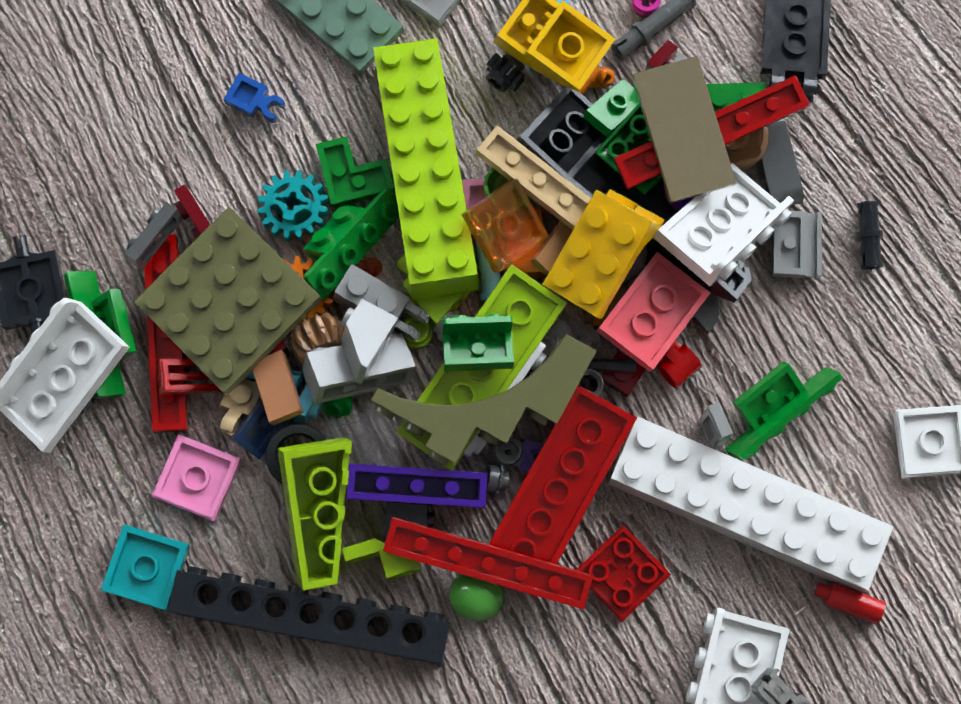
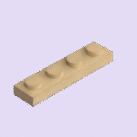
(534, 175)

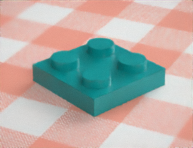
(144, 567)

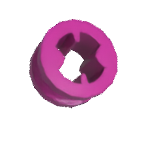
(644, 11)

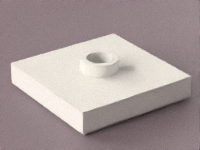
(928, 441)

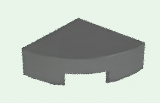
(707, 314)

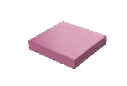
(196, 478)

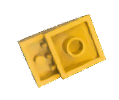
(554, 41)

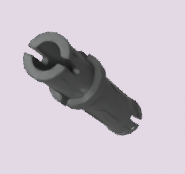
(644, 31)

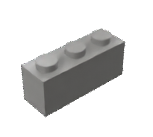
(331, 376)

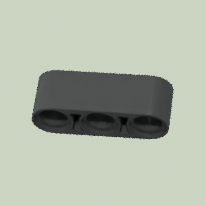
(778, 166)

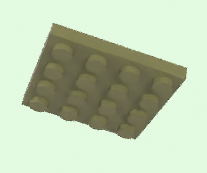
(228, 300)

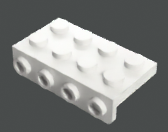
(723, 227)
(59, 372)
(734, 658)

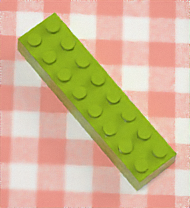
(425, 169)

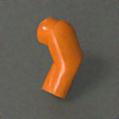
(600, 78)

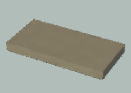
(684, 129)

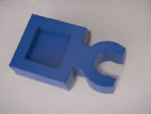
(250, 96)

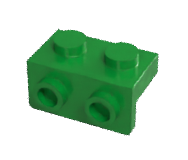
(477, 343)

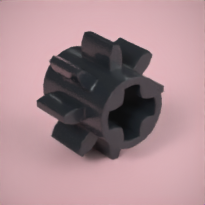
(505, 72)

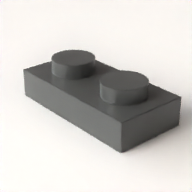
(159, 228)

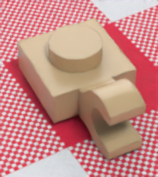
(239, 404)

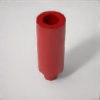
(851, 602)

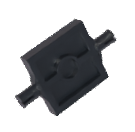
(29, 286)

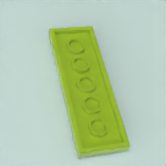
(532, 314)

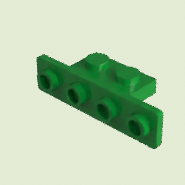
(347, 240)
(111, 311)
(776, 402)

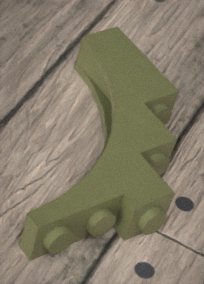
(451, 426)

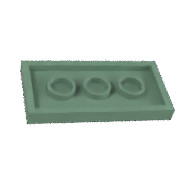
(346, 27)

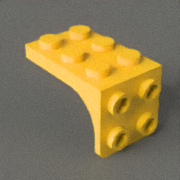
(601, 251)

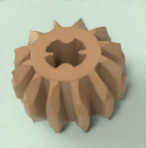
(316, 332)

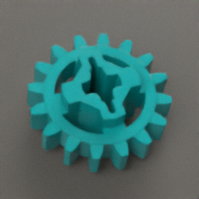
(280, 202)

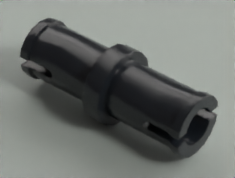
(869, 235)

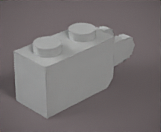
(361, 285)

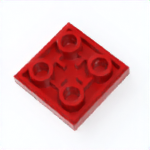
(623, 573)

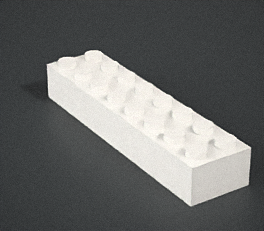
(751, 505)

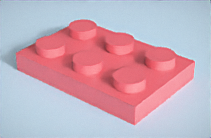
(653, 312)

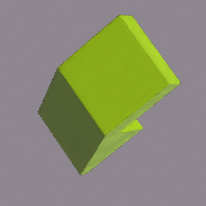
(393, 565)

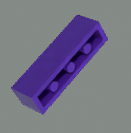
(416, 486)

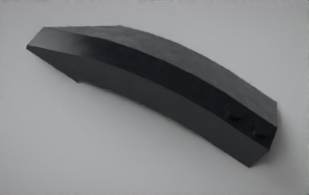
(569, 147)

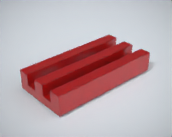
(164, 378)

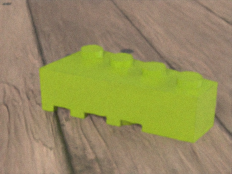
(314, 497)

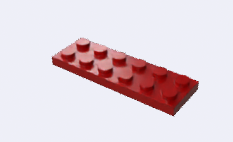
(564, 478)

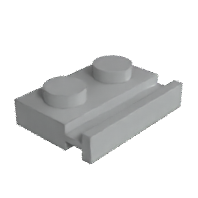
(798, 246)

